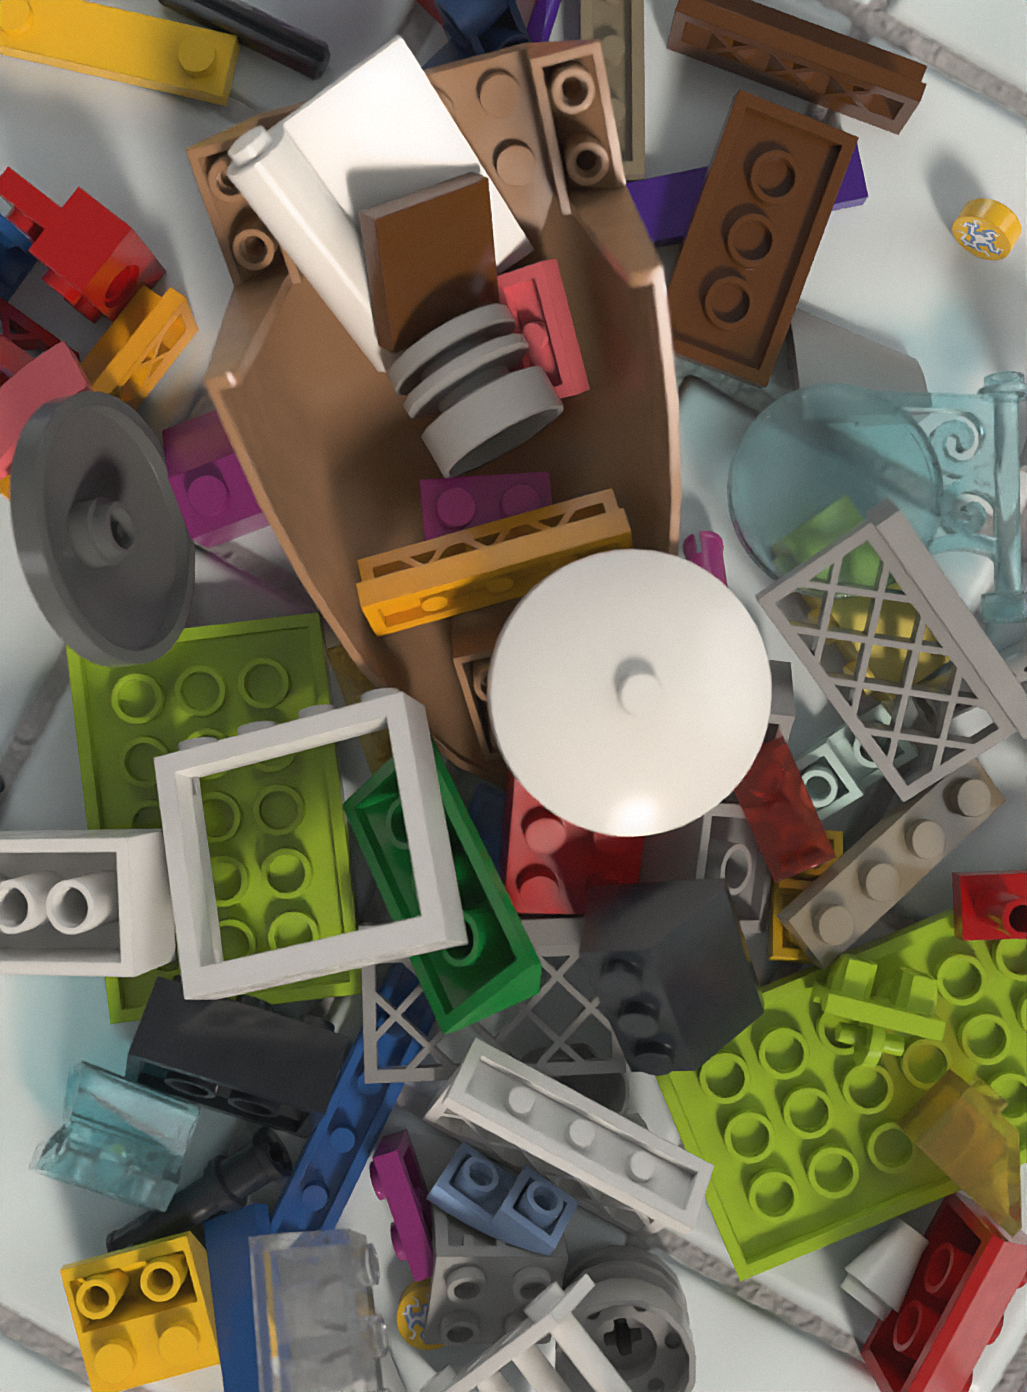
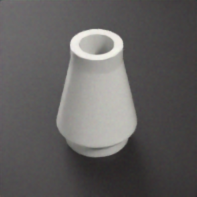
(885, 1269)

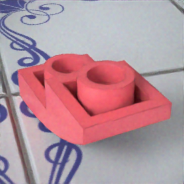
(43, 379)

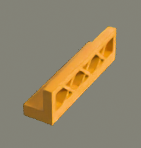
(137, 349)
(486, 572)

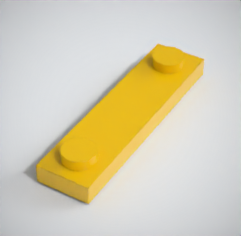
(121, 46)

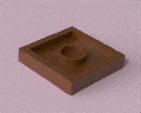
(429, 258)

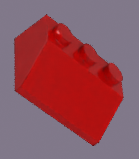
(950, 1304)

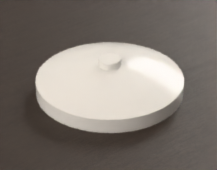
(629, 692)

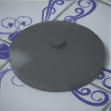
(101, 530)

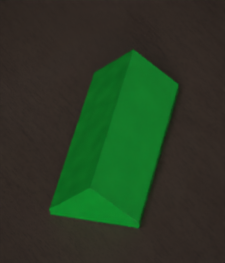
(499, 960)

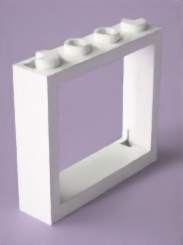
(189, 865)

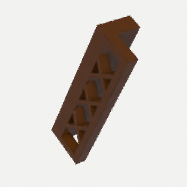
(800, 59)

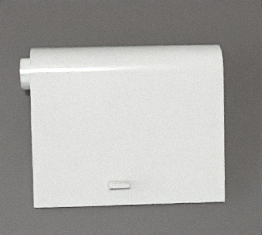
(349, 150)

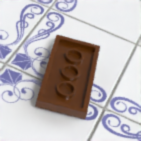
(753, 237)

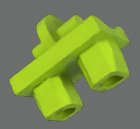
(907, 1010)

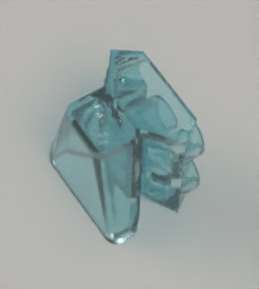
(118, 1139)

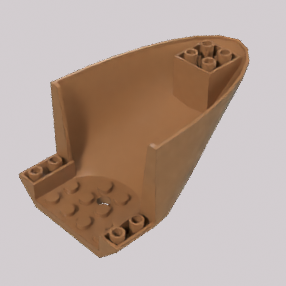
(331, 436)

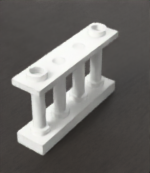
(546, 1314)

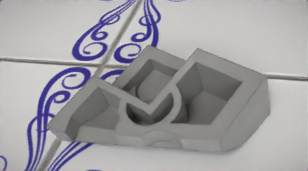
(831, 354)

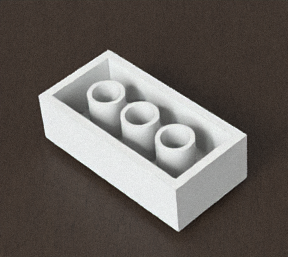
(85, 902)

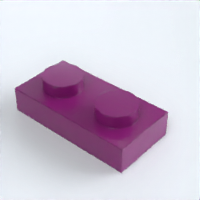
(399, 1179)

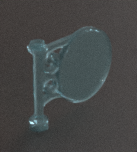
(841, 448)

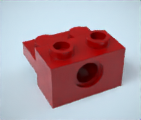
(86, 248)

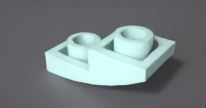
(839, 766)

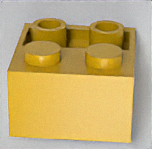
(143, 1312)

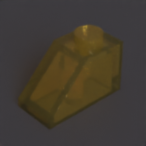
(971, 1143)

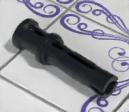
(223, 1186)

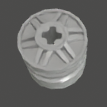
(468, 379)
(655, 1344)

